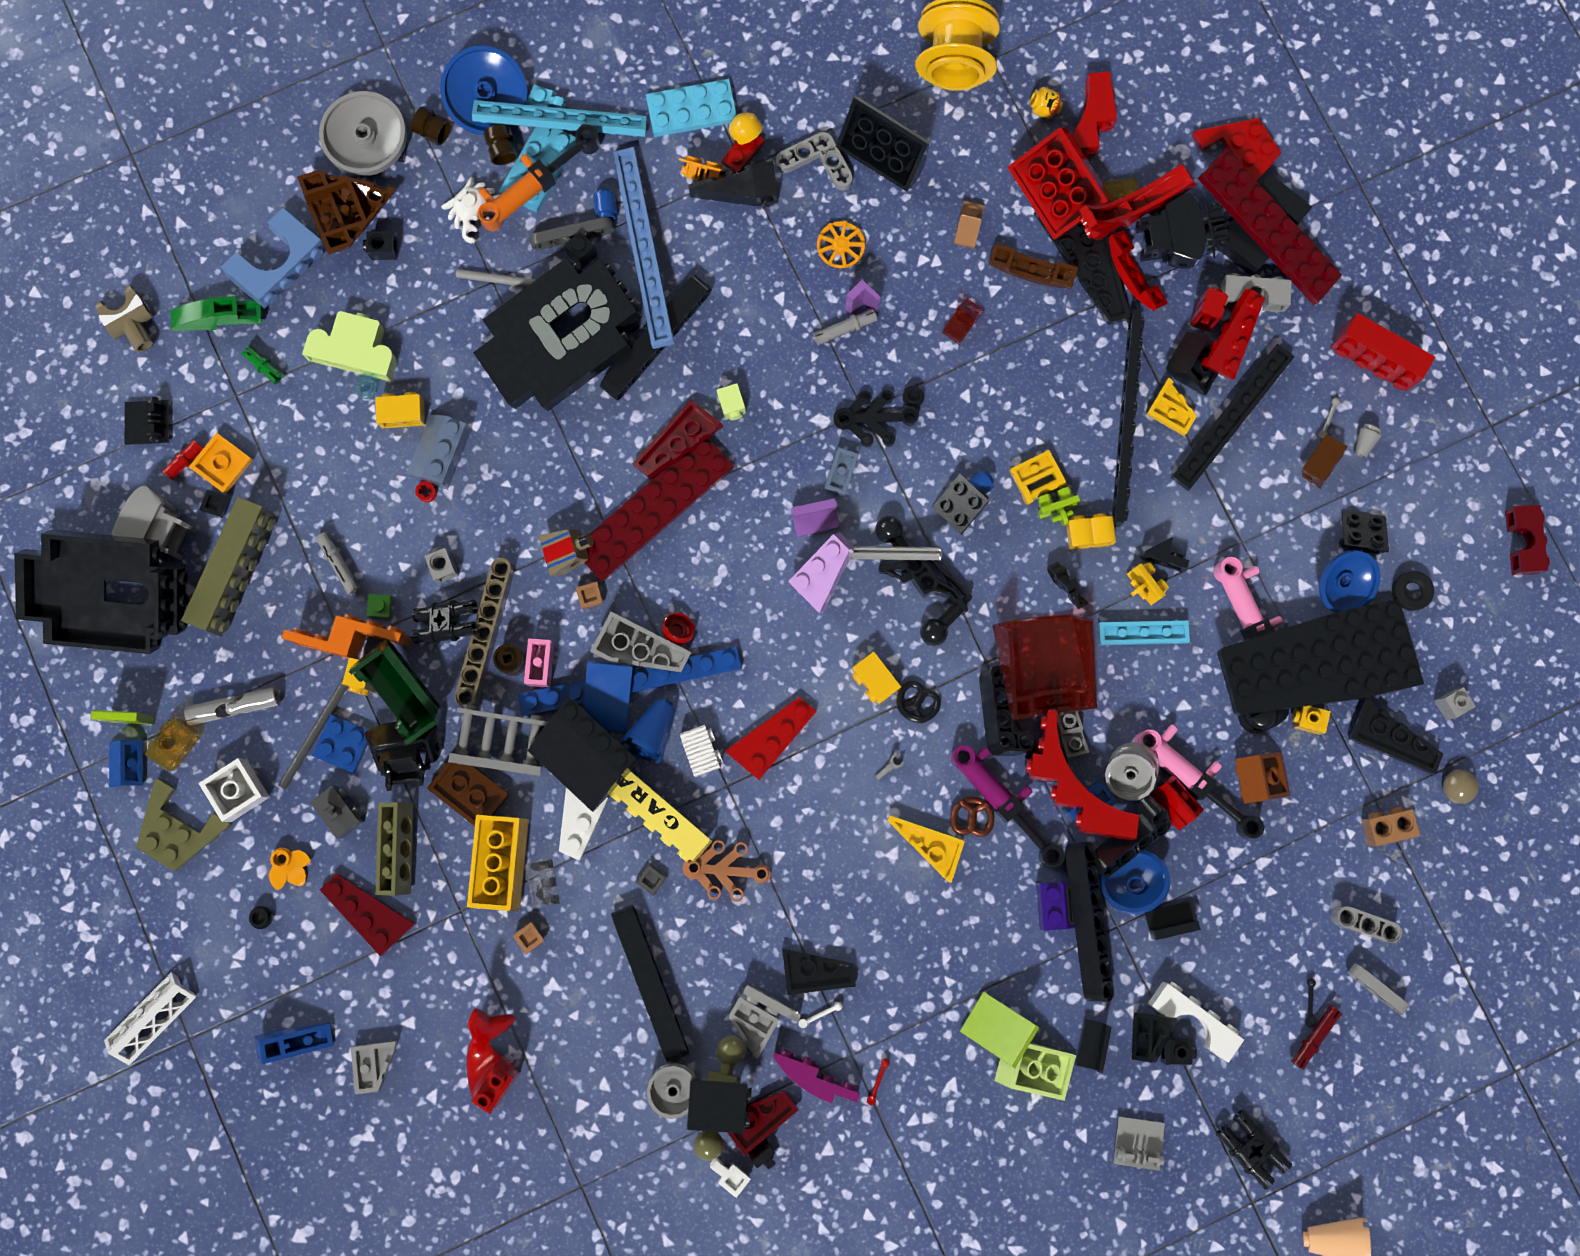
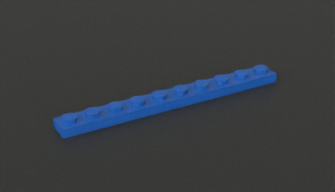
(642, 679)

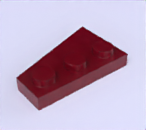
(765, 1118)

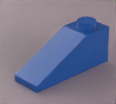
(292, 1042)

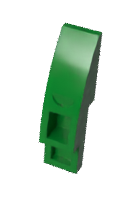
(215, 311)

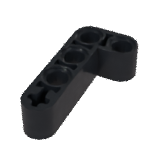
(996, 709)
(1152, 825)

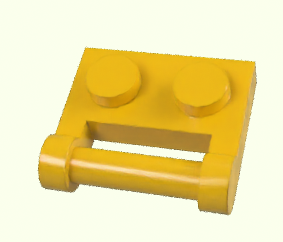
(1035, 470)

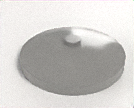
(363, 133)

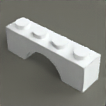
(1219, 1038)

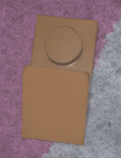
(969, 224)

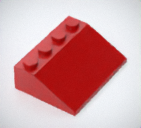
(1058, 181)

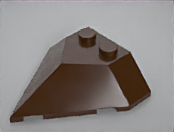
(341, 206)

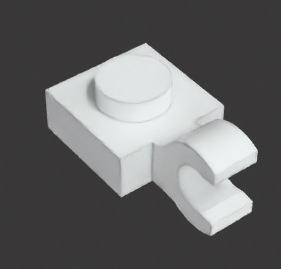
(732, 1177)

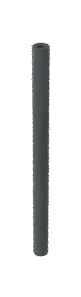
(314, 733)

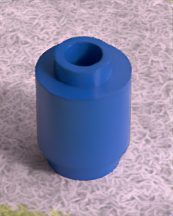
(605, 204)
(983, 481)

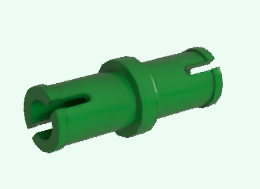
(262, 364)

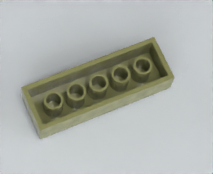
(229, 567)

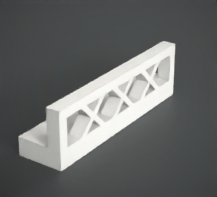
(157, 1001)

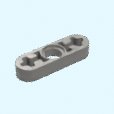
(1378, 989)

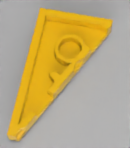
(936, 848)

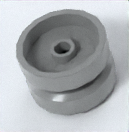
(1132, 771)
(661, 1097)

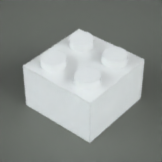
(234, 790)

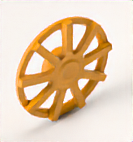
(841, 244)

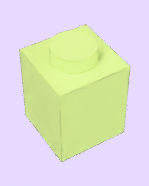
(731, 402)

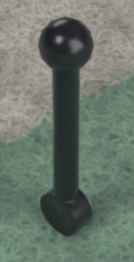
(1309, 1021)

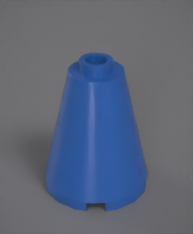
(651, 732)

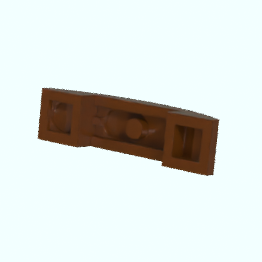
(1032, 269)

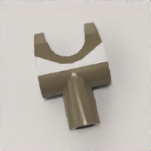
(128, 320)

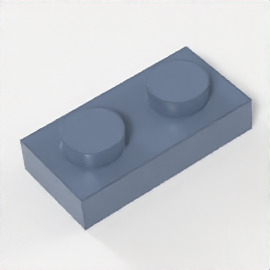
(841, 471)

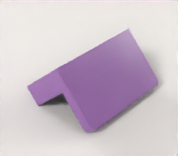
(861, 295)
(815, 517)

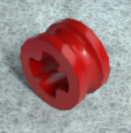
(430, 486)

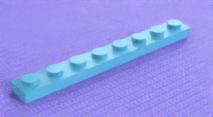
(558, 118)

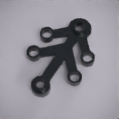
(872, 418)

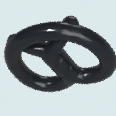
(915, 706)

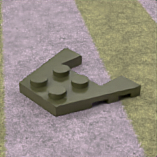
(170, 838)

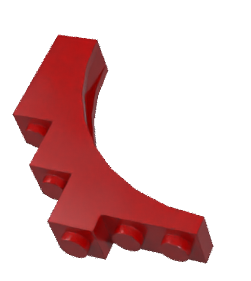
(1098, 113)
(1105, 218)
(1094, 815)

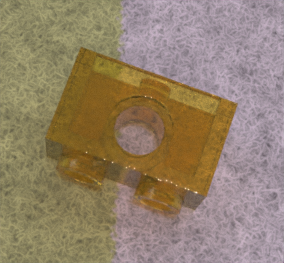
(185, 739)

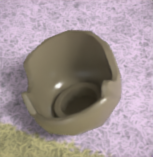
(1460, 786)

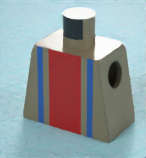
(565, 550)

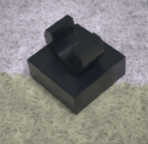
(763, 1155)

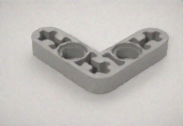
(822, 153)

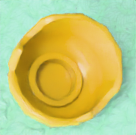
(745, 128)

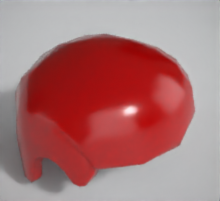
(678, 628)

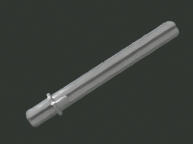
(897, 553)

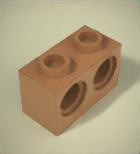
(1391, 830)

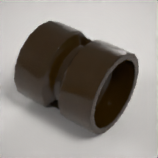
(432, 126)
(501, 149)
(509, 660)

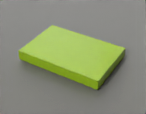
(999, 1029)

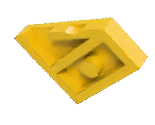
(1172, 410)

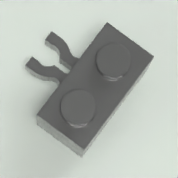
(337, 811)

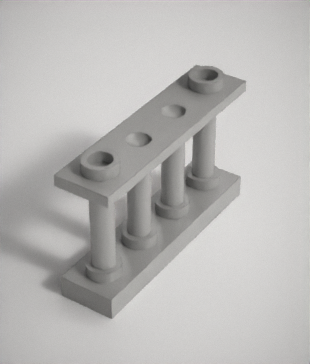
(484, 758)

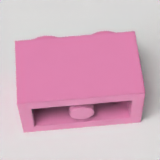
(539, 663)

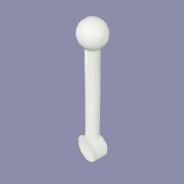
(804, 1022)

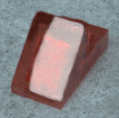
(963, 321)

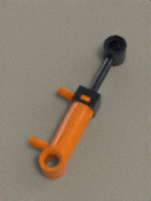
(536, 180)

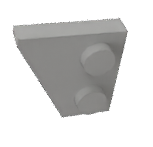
(753, 1024)
(371, 1065)

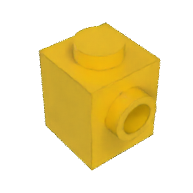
(1310, 719)

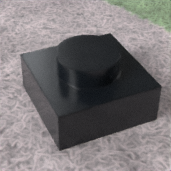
(214, 503)

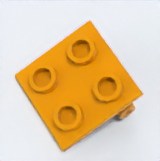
(693, 163)

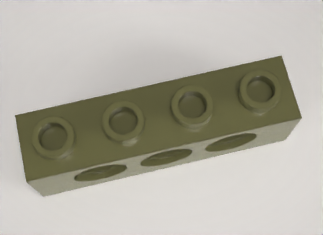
(394, 848)

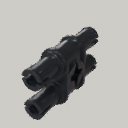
(444, 621)
(1243, 1153)

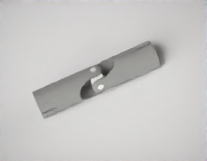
(243, 703)

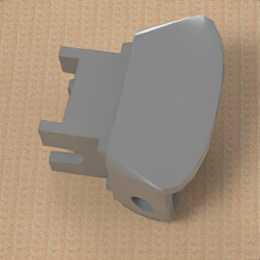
(152, 517)

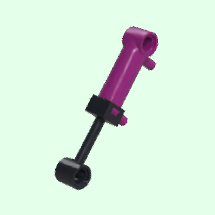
(1005, 804)

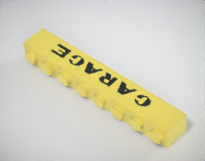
(661, 817)

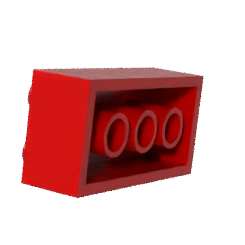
(1382, 352)

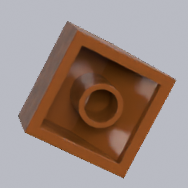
(1262, 777)

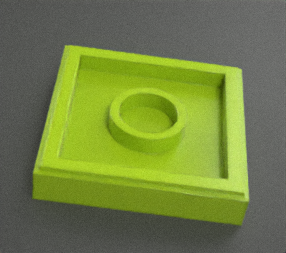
(122, 717)

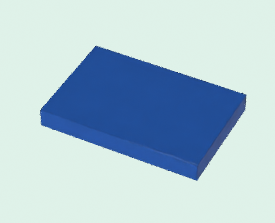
(608, 694)

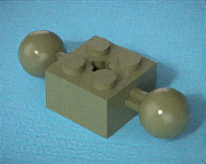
(731, 1052)

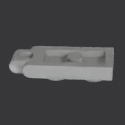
(773, 1005)

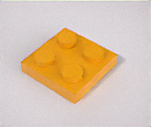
(221, 463)

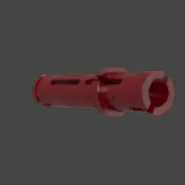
(1316, 1037)

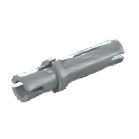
(853, 323)
(333, 555)

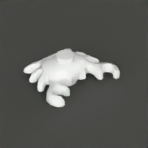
(466, 207)

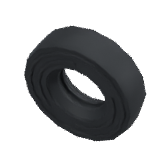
(1422, 581)

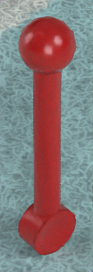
(871, 1100)

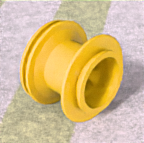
(957, 34)

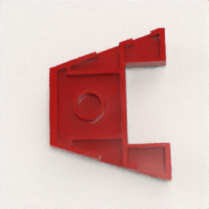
(1246, 141)

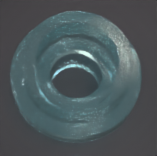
(361, 383)

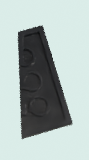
(1384, 734)

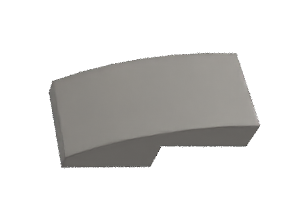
(1071, 734)

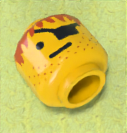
(1046, 102)

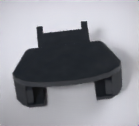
(1175, 231)
(400, 761)

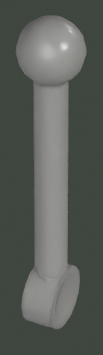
(1335, 402)

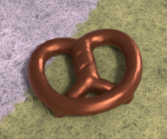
(972, 816)

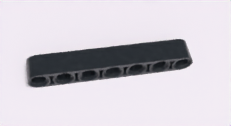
(636, 361)
(1089, 922)
(650, 983)

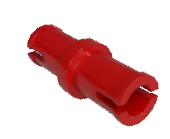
(182, 460)

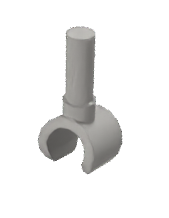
(889, 767)

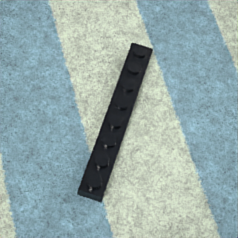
(1232, 417)

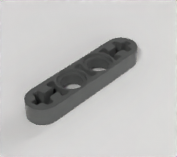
(561, 235)

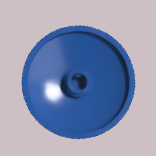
(480, 75)

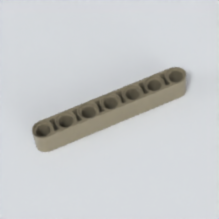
(482, 621)

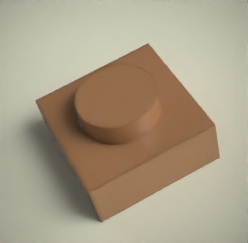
(589, 595)
(529, 938)

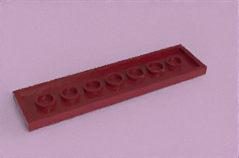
(1269, 226)
(655, 508)

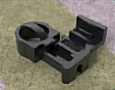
(1060, 577)

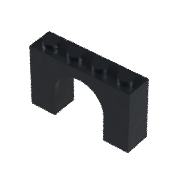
(1242, 247)

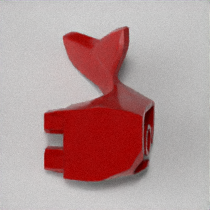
(488, 1071)

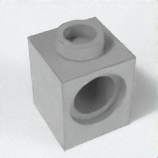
(448, 571)
(1454, 703)

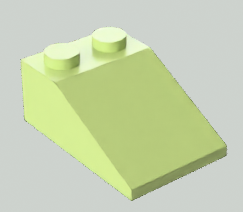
(1039, 1072)

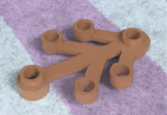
(723, 870)

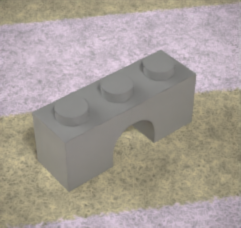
(1274, 289)

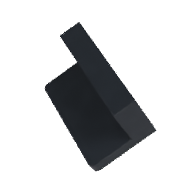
(1171, 921)
(1093, 1045)

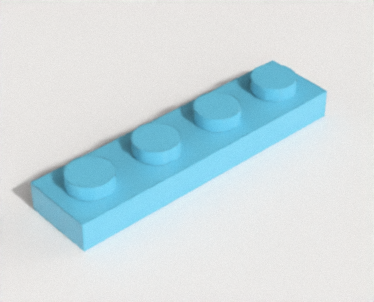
(1143, 633)

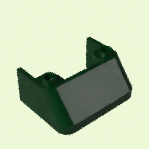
(399, 689)

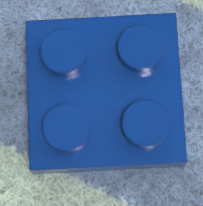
(341, 744)

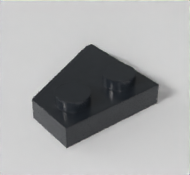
(1150, 1035)

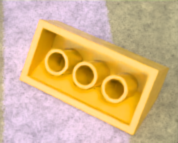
(497, 863)

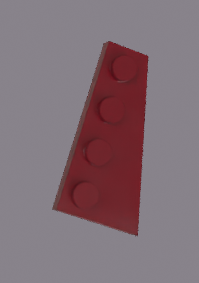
(680, 436)
(370, 917)

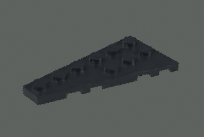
(1095, 271)

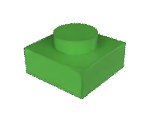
(379, 606)

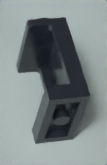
(718, 1106)

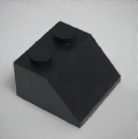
(1186, 361)

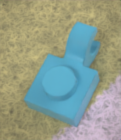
(544, 97)

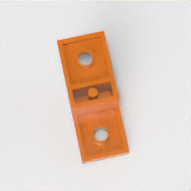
(347, 636)

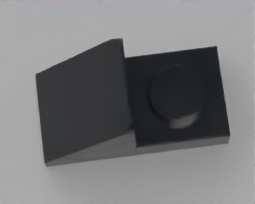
(1160, 556)

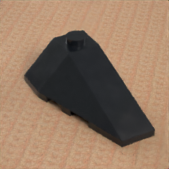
(751, 187)

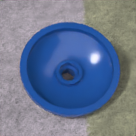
(1358, 583)
(1144, 871)

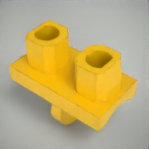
(1145, 584)

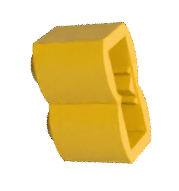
(1090, 532)

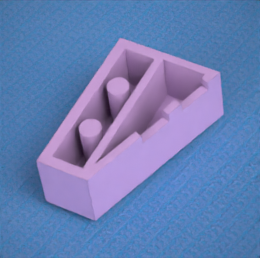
(822, 572)

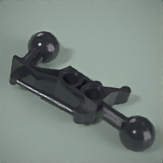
(933, 631)

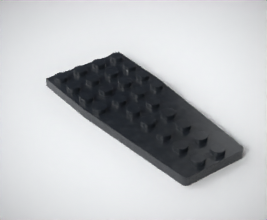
(1322, 661)

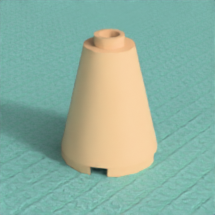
(1339, 1238)

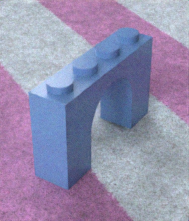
(267, 285)

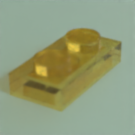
(1121, 187)

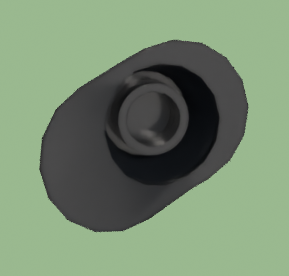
(1262, 721)

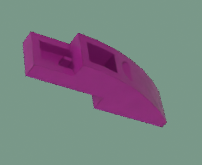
(805, 1075)

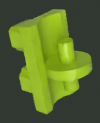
(1066, 502)

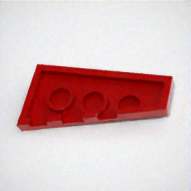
(1230, 348)
(768, 741)

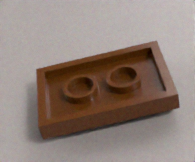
(467, 791)

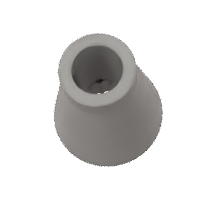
(1367, 439)

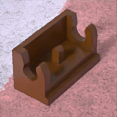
(1323, 460)

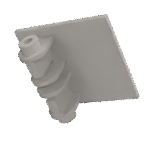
(1139, 1143)

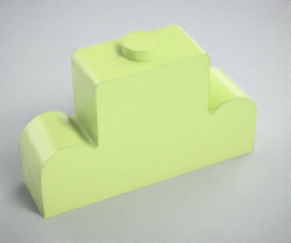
(352, 347)

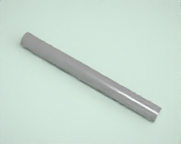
(494, 278)

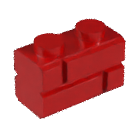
(1209, 309)
(1177, 801)

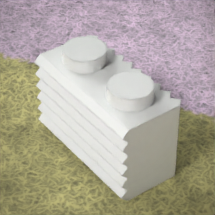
(700, 750)

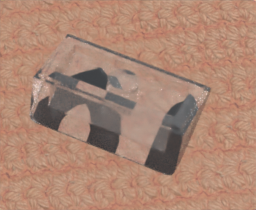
(542, 883)

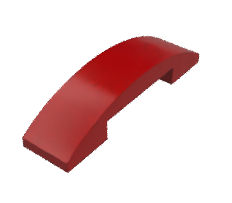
(1130, 274)

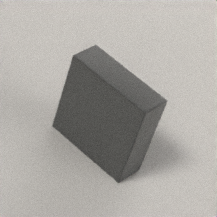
(651, 879)

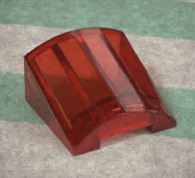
(1047, 664)

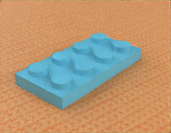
(691, 108)
(542, 145)

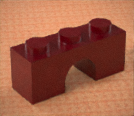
(1529, 523)

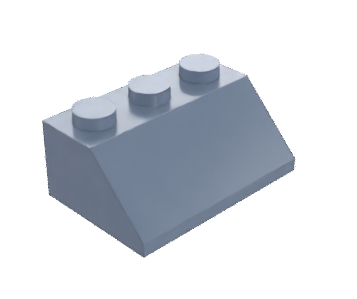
(439, 450)

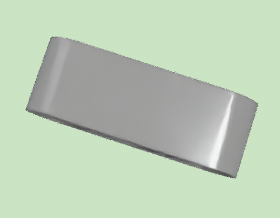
(1376, 924)

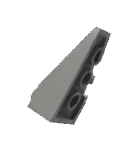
(633, 645)

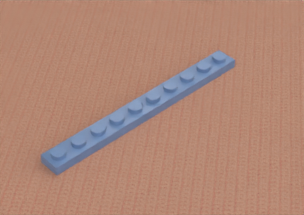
(643, 248)

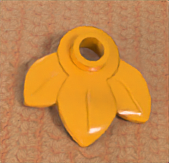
(290, 870)

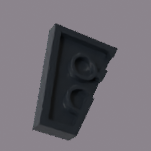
(815, 973)

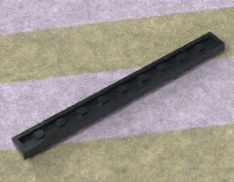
(1128, 409)

